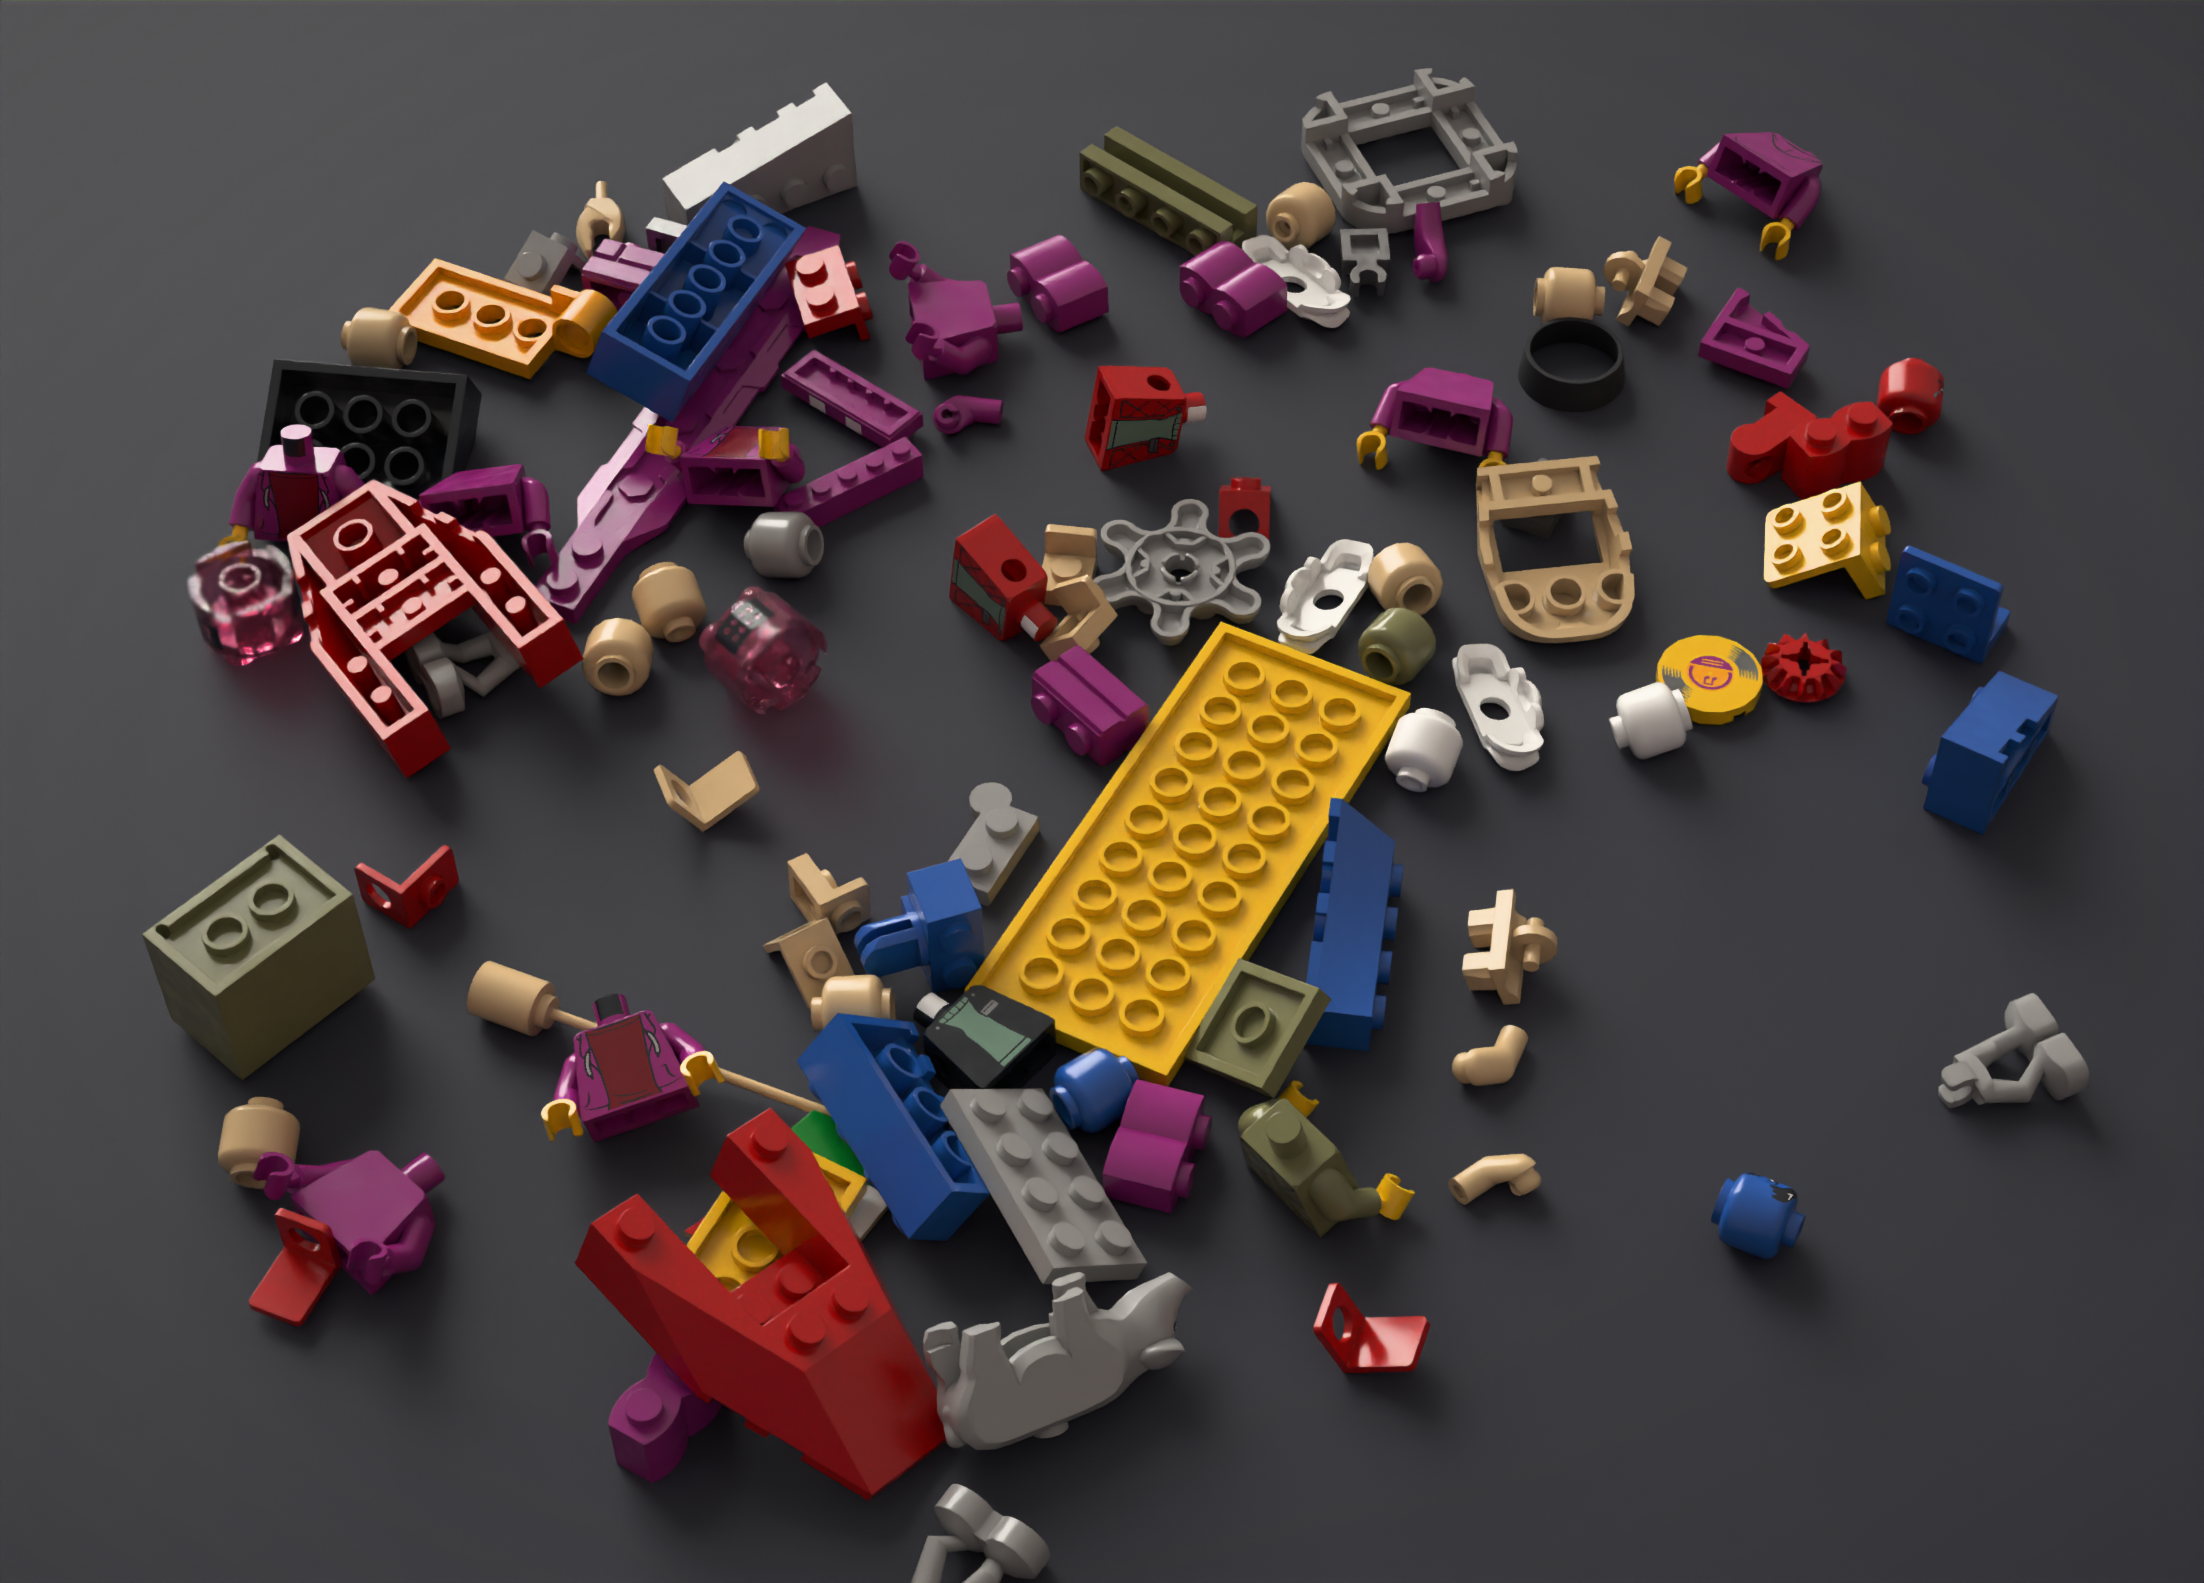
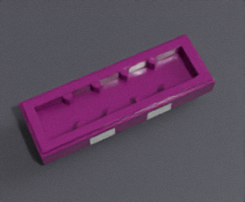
(851, 399)

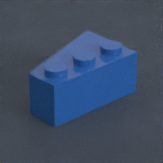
(1987, 751)

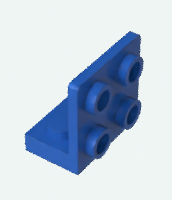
(1947, 605)

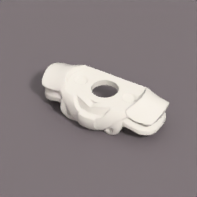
(1322, 298)
(1339, 573)
(1485, 677)

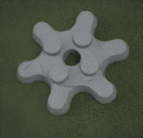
(1187, 546)

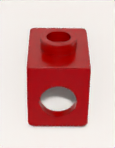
(1244, 494)
(417, 894)
(299, 1271)
(1372, 1342)

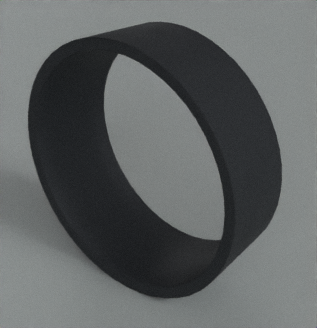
(1572, 394)

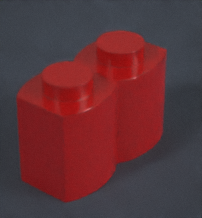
(1836, 450)

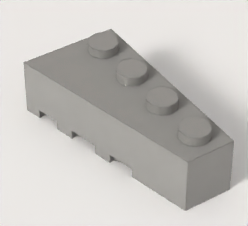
(782, 165)

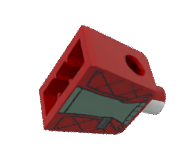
(1138, 414)
(1000, 582)

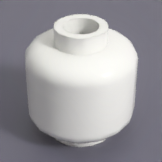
(1651, 720)
(1424, 749)

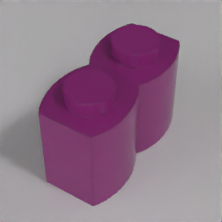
(1058, 283)
(1233, 288)
(1155, 1146)
(655, 1421)

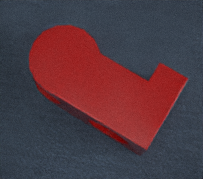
(1761, 447)

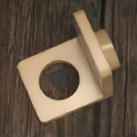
(712, 794)
(812, 956)

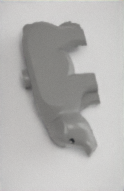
(1052, 1371)

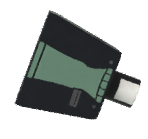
(985, 1039)

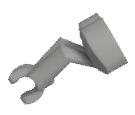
(443, 680)
(2036, 1036)
(975, 1526)

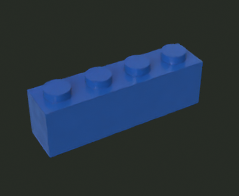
(1351, 928)
(894, 1122)

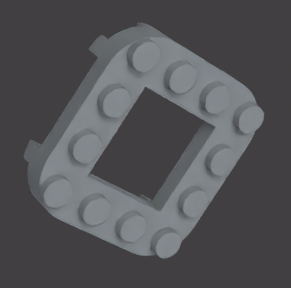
(1372, 201)

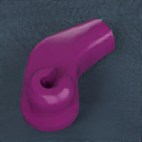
(1429, 243)

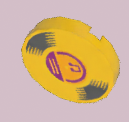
(1713, 676)

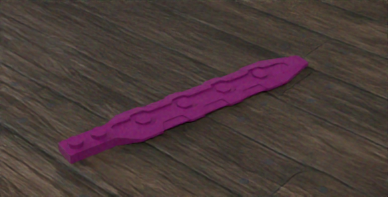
(642, 492)

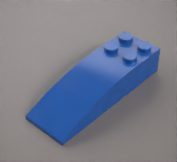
(694, 302)

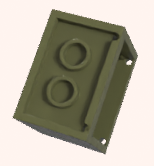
(260, 956)

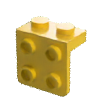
(1826, 535)

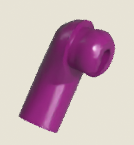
(965, 410)

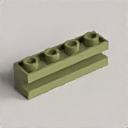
(1165, 194)

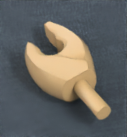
(599, 217)

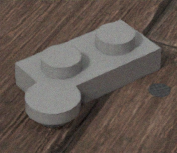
(994, 840)

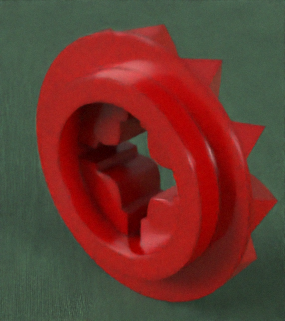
(1783, 674)

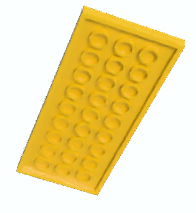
(1192, 848)

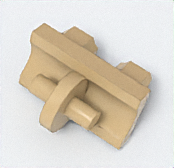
(1648, 282)
(1514, 948)

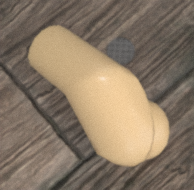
(1494, 1063)
(1493, 1170)

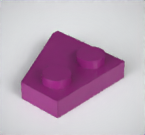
(1754, 343)

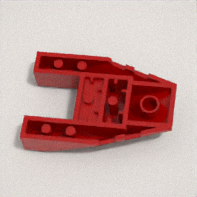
(389, 574)
(800, 1345)

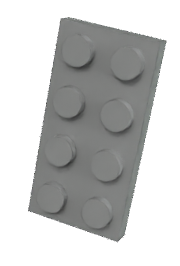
(1042, 1184)

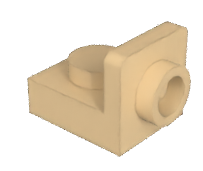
(1068, 555)
(820, 898)

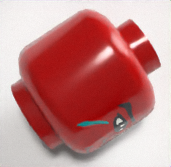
(1911, 395)

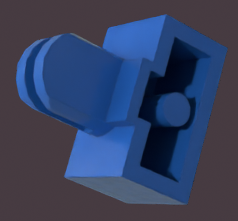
(936, 930)

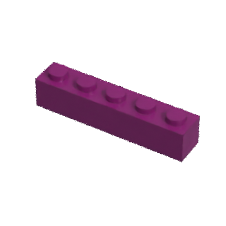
(856, 483)

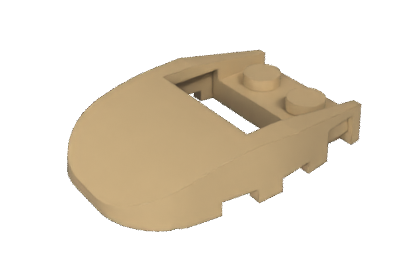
(1564, 600)

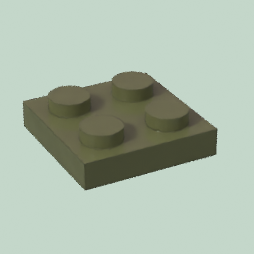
(1256, 1027)

